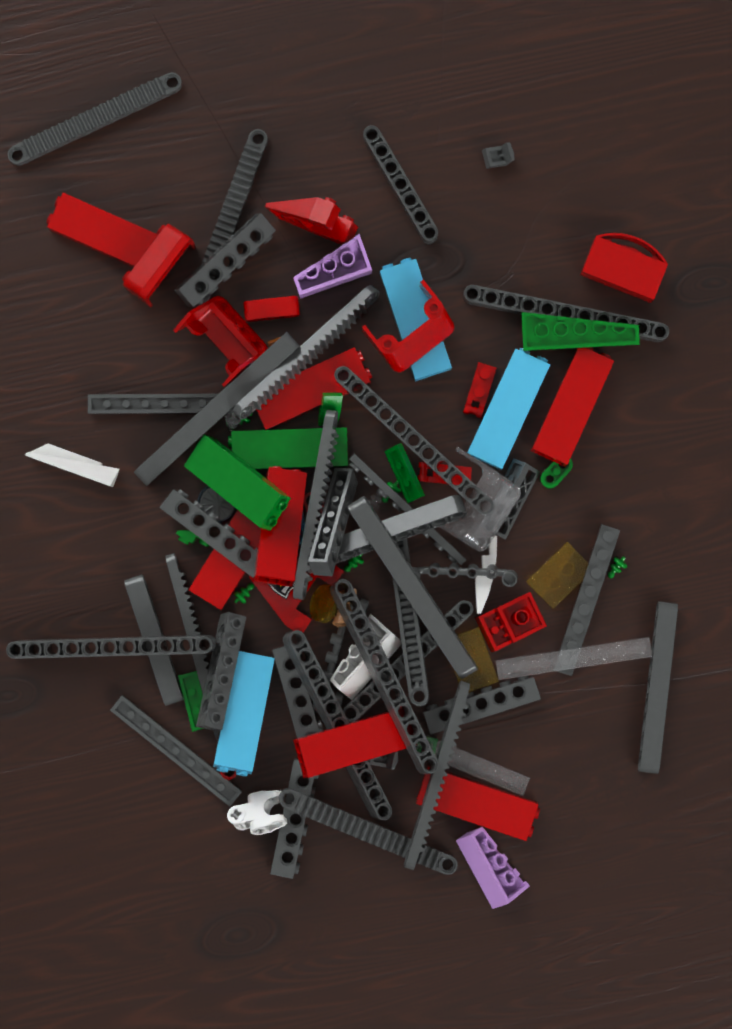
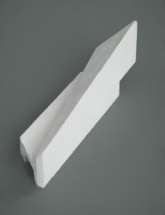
(75, 463)

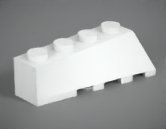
(352, 672)

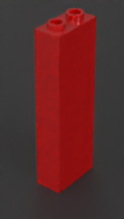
(99, 230)
(306, 389)
(572, 405)
(279, 547)
(219, 575)
(349, 744)
(484, 805)

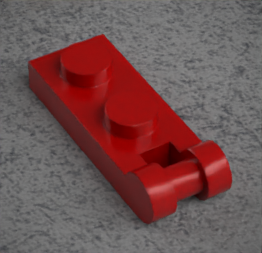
(480, 389)
(457, 480)

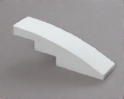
(482, 583)

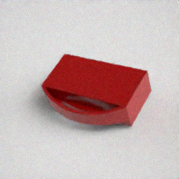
(625, 266)

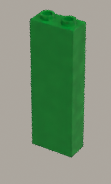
(285, 448)
(237, 482)

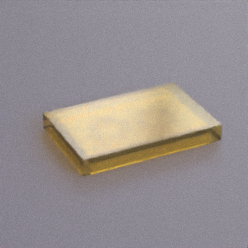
(559, 575)
(477, 649)

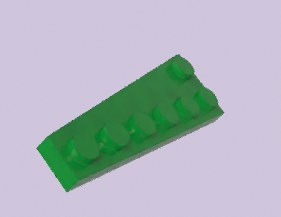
(560, 332)

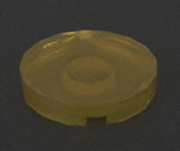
(322, 604)

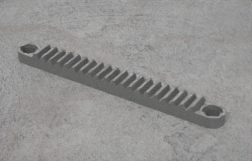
(94, 119)
(236, 198)
(306, 352)
(316, 501)
(187, 617)
(411, 640)
(433, 787)
(364, 830)

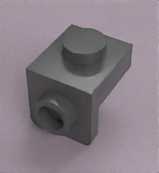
(498, 155)
(388, 761)

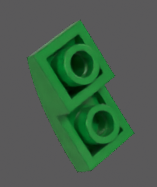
(330, 401)
(187, 536)

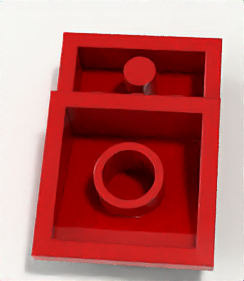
(511, 622)

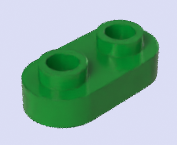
(557, 474)

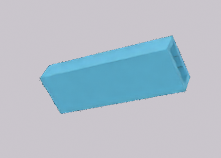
(407, 305)
(508, 408)
(244, 714)

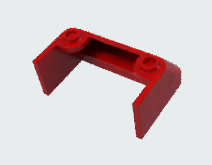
(157, 262)
(227, 332)
(421, 341)

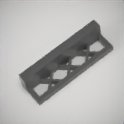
(516, 474)

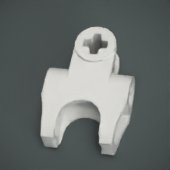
(257, 813)

